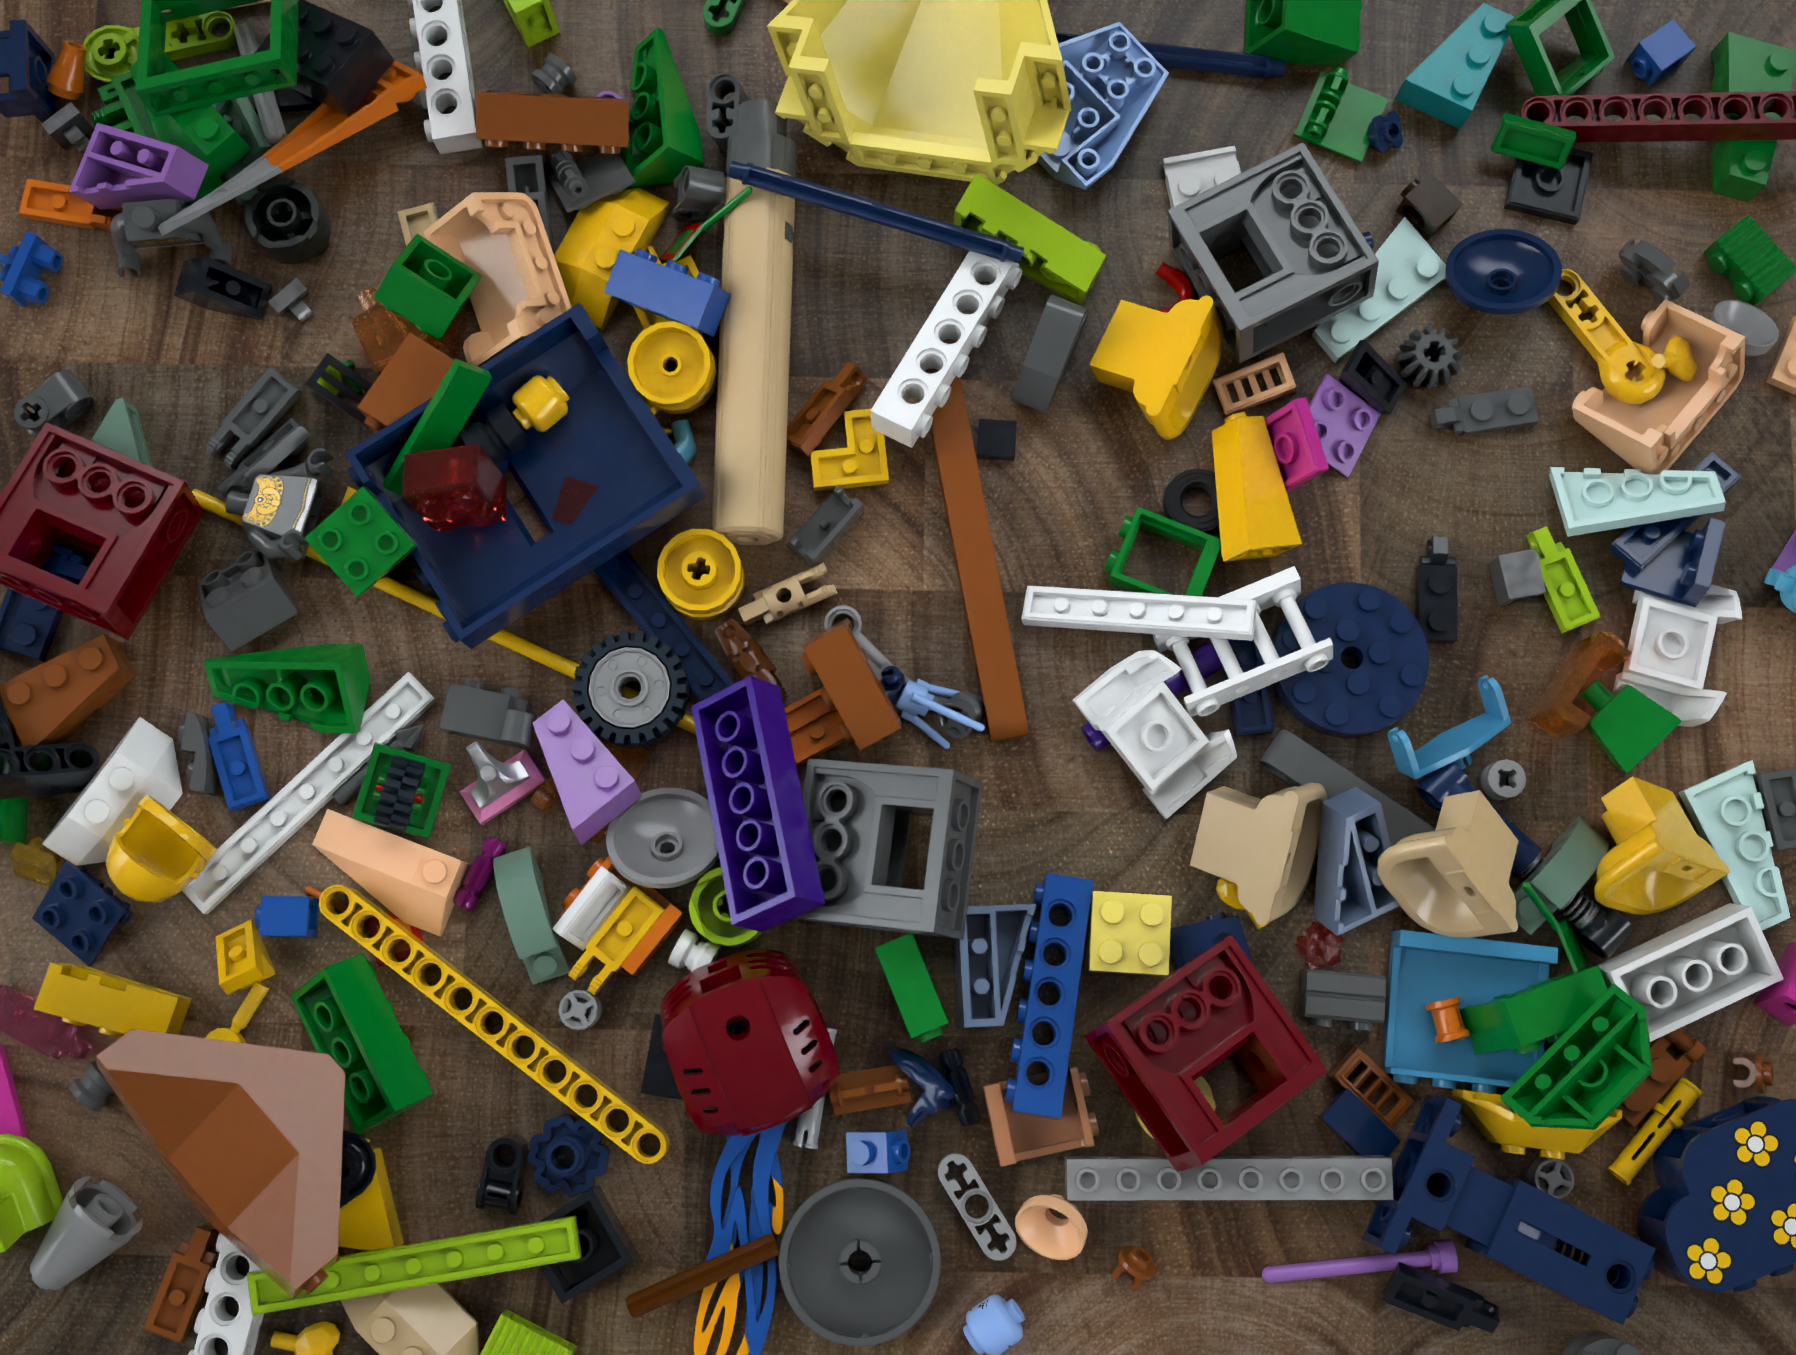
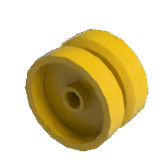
(657, 351)
(695, 553)

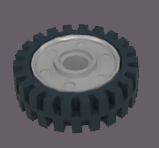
(624, 660)

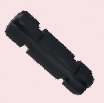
(958, 1078)

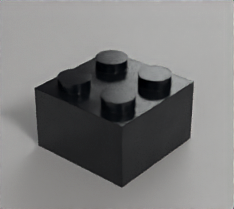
(602, 1245)

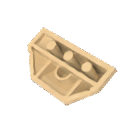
(414, 1322)

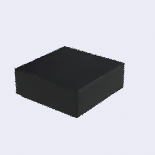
(996, 439)

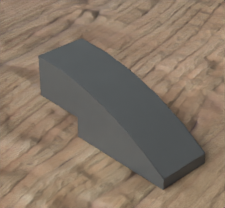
(530, 177)

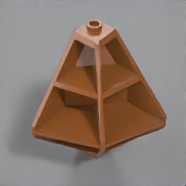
(246, 1139)

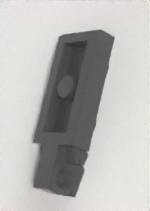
(1488, 412)
(264, 460)

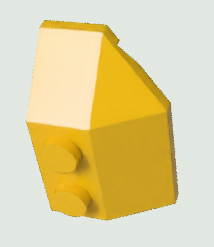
(594, 241)
(1503, 1126)

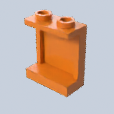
(656, 934)

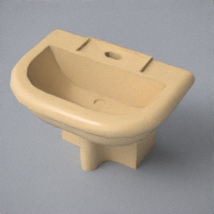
(1261, 845)
(1458, 874)

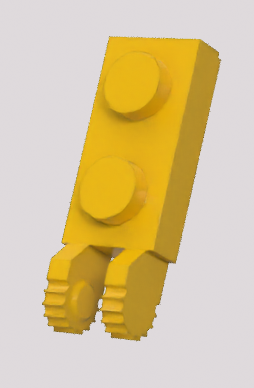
(618, 937)

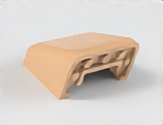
(520, 279)
(1660, 429)

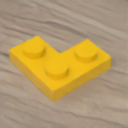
(858, 464)

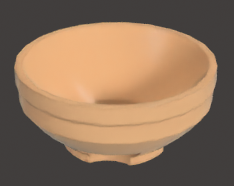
(1048, 1234)

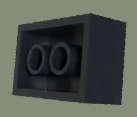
(335, 58)

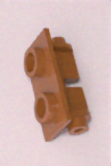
(869, 1089)

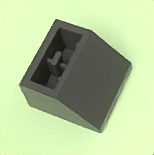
(246, 599)

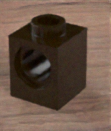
(1428, 205)

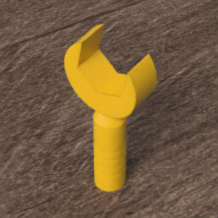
(242, 1016)

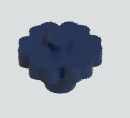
(568, 1155)

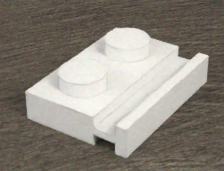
(1198, 172)

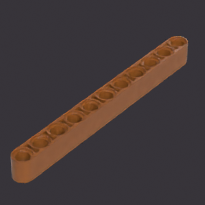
(977, 567)

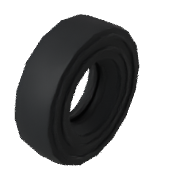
(1174, 493)

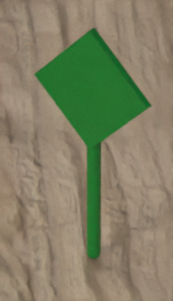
(1565, 930)

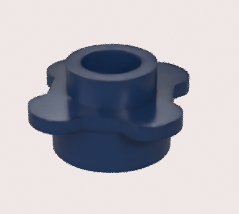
(1385, 132)

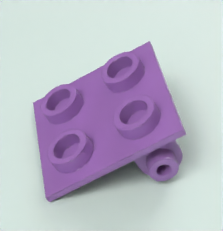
(1341, 423)

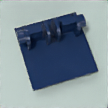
(81, 912)

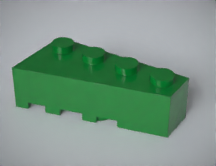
(1747, 65)

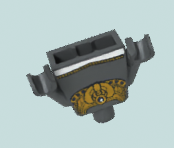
(139, 229)
(283, 507)

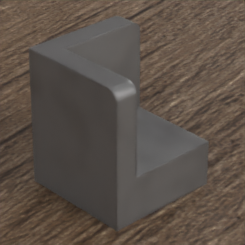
(1516, 576)

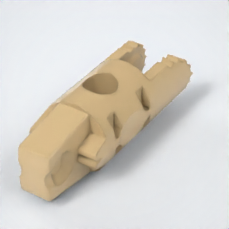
(768, 604)

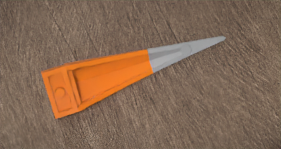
(316, 133)

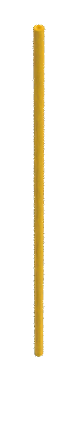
(428, 604)

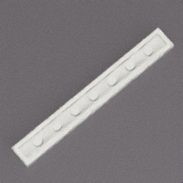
(306, 793)

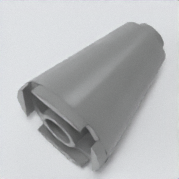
(84, 1232)

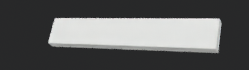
(1140, 612)

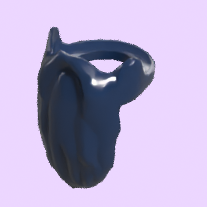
(937, 1088)

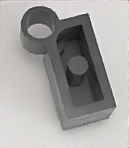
(488, 714)

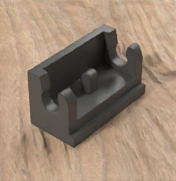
(826, 527)

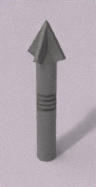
(406, 739)

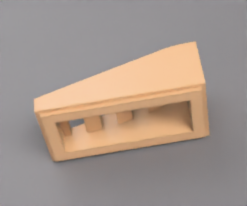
(1278, 361)

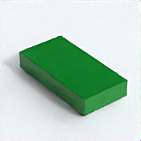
(1533, 141)

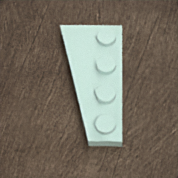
(1404, 275)
(1610, 501)
(1731, 821)

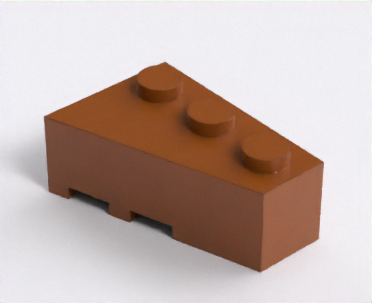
(850, 685)
(64, 691)

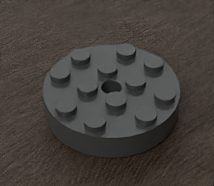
(850, 1303)

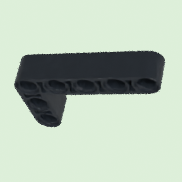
(43, 768)

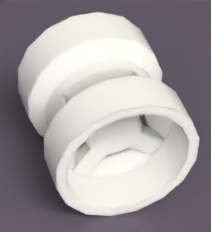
(693, 953)

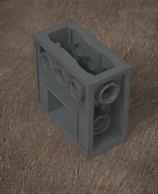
(1308, 264)
(862, 839)

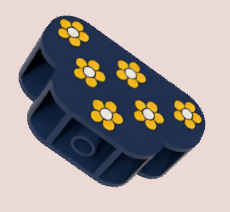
(1725, 1197)

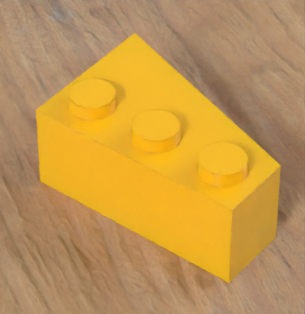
(109, 1001)

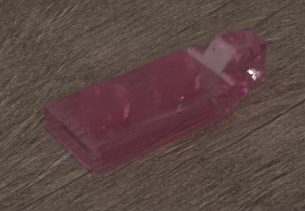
(38, 1029)

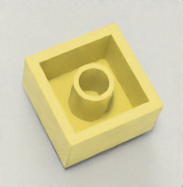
(1128, 933)

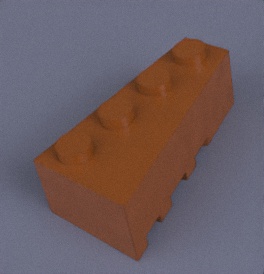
(552, 120)

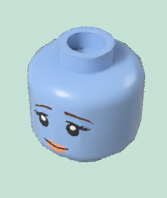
(994, 1325)

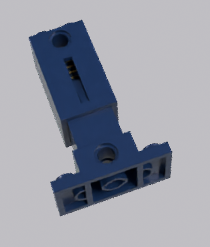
(1507, 1221)

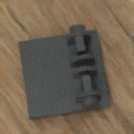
(588, 180)

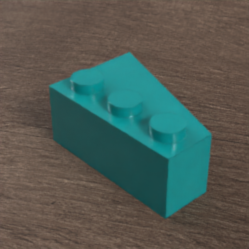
(1457, 70)

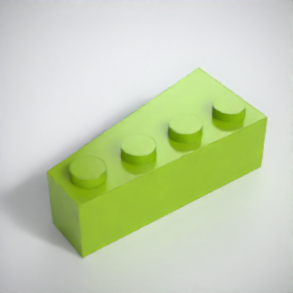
(1050, 251)

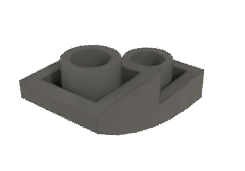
(201, 772)

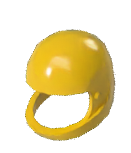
(156, 853)

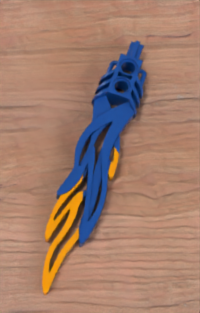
(761, 1221)

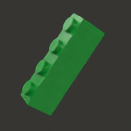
(359, 1030)

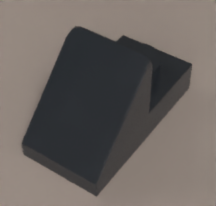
(1372, 378)

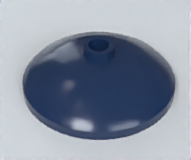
(1503, 271)

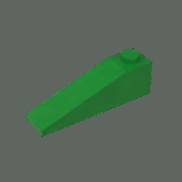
(661, 119)
(308, 683)

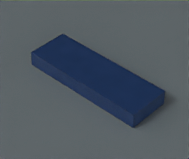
(1253, 711)

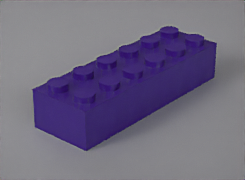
(756, 805)

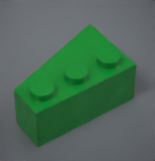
(1533, 1013)

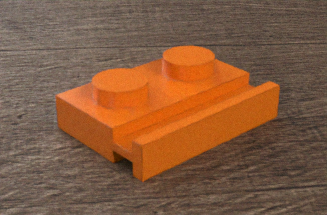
(812, 727)

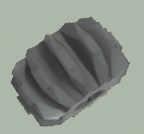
(1438, 347)

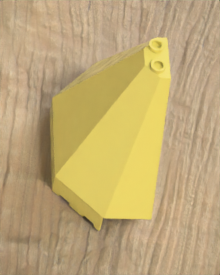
(925, 82)

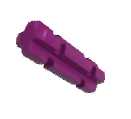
(479, 874)

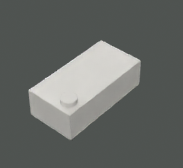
(1695, 968)

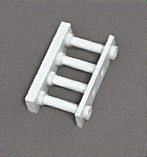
(1274, 590)

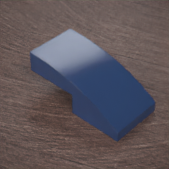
(1358, 1126)

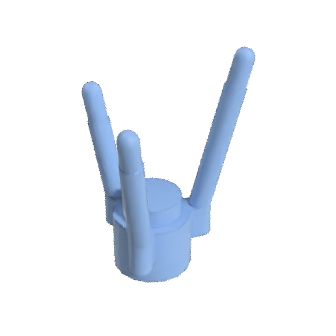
(916, 700)

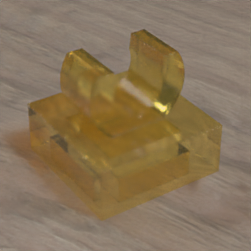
(33, 863)

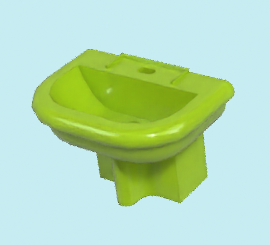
(27, 1189)

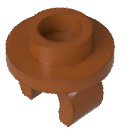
(1760, 1073)
(1136, 1262)

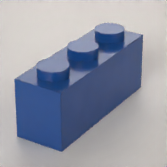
(668, 291)

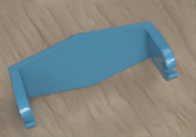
(1456, 742)

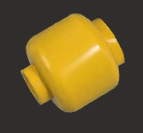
(540, 403)

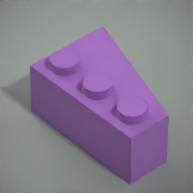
(134, 169)
(584, 771)

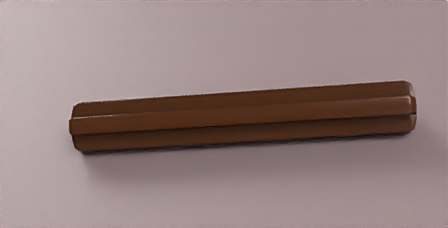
(702, 1275)

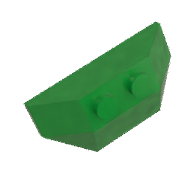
(1587, 1067)

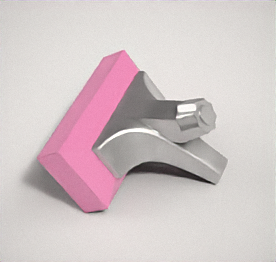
(499, 783)

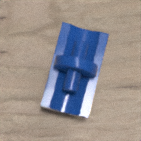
(23, 268)

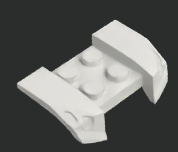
(1673, 652)
(1155, 730)

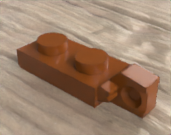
(824, 409)
(183, 1286)

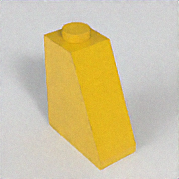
(370, 1218)

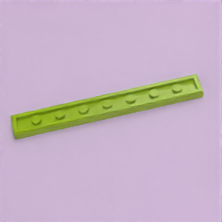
(427, 1264)

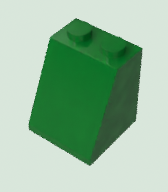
(1303, 30)

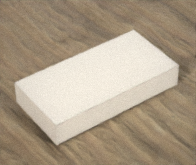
(591, 908)

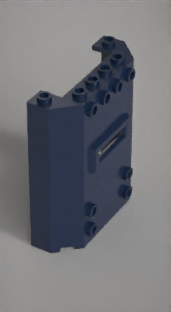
(605, 439)

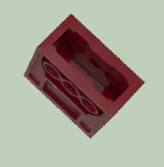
(132, 542)
(1166, 1043)

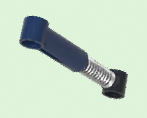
(1598, 927)

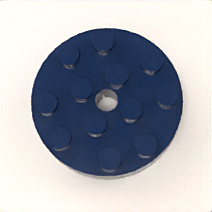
(1388, 658)

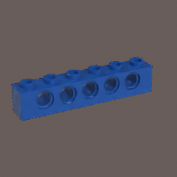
(1074, 897)

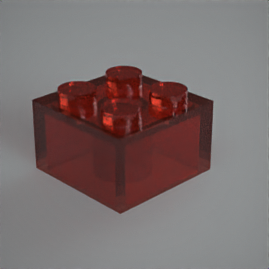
(455, 487)

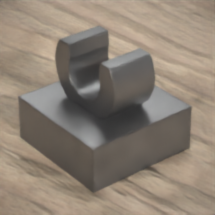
(68, 128)
(290, 299)

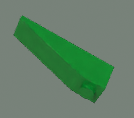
(200, 133)

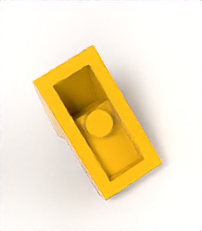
(242, 958)

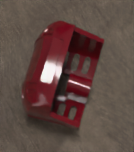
(755, 1074)

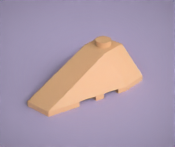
(397, 872)

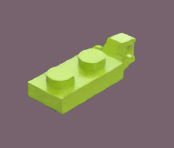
(1563, 582)

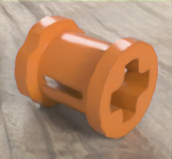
(1447, 1019)

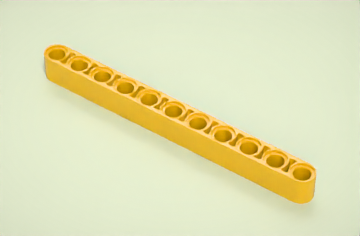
(475, 1017)

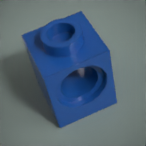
(1660, 53)
(287, 916)

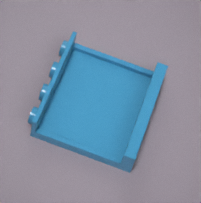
(1443, 967)

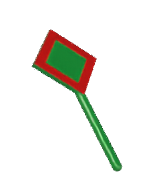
(691, 231)

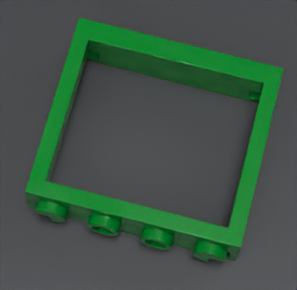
(216, 80)

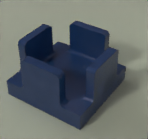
(27, 64)

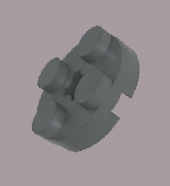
(1653, 269)

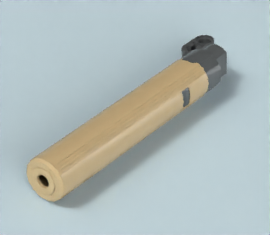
(754, 323)

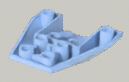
(1109, 92)

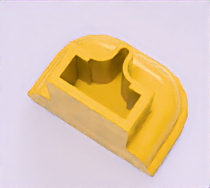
(1162, 359)
(1655, 853)

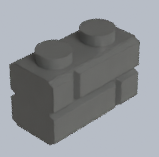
(1341, 997)

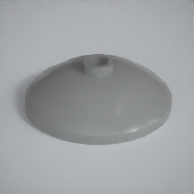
(661, 823)

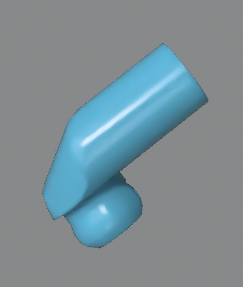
(684, 440)

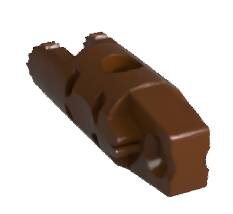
(747, 654)

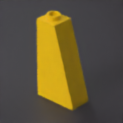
(1250, 492)

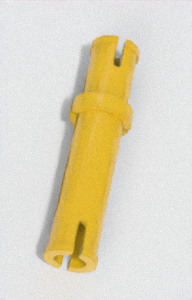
(1685, 1094)

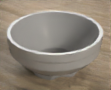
(1748, 321)

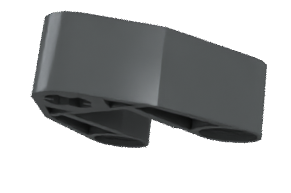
(1049, 353)

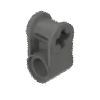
(697, 193)
(56, 401)

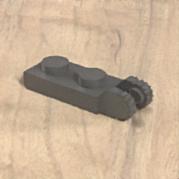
(254, 416)

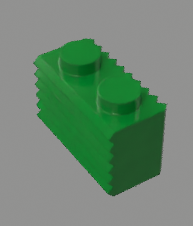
(1749, 261)

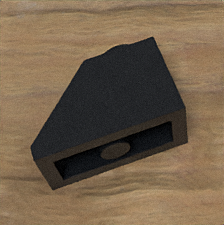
(222, 288)

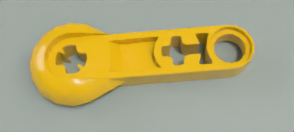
(1609, 344)

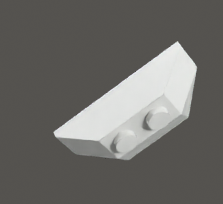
(137, 766)

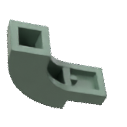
(1561, 873)
(528, 915)

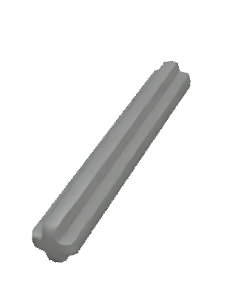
(265, 102)

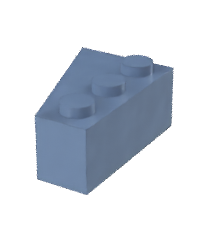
(1348, 853)
(989, 962)

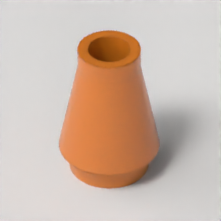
(68, 72)

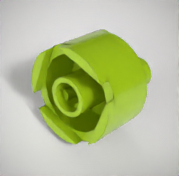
(706, 913)

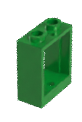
(1587, 32)
(1172, 530)
(912, 987)

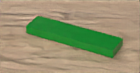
(443, 416)

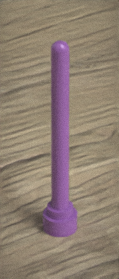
(1439, 1257)

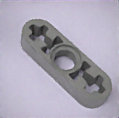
(1001, 1226)

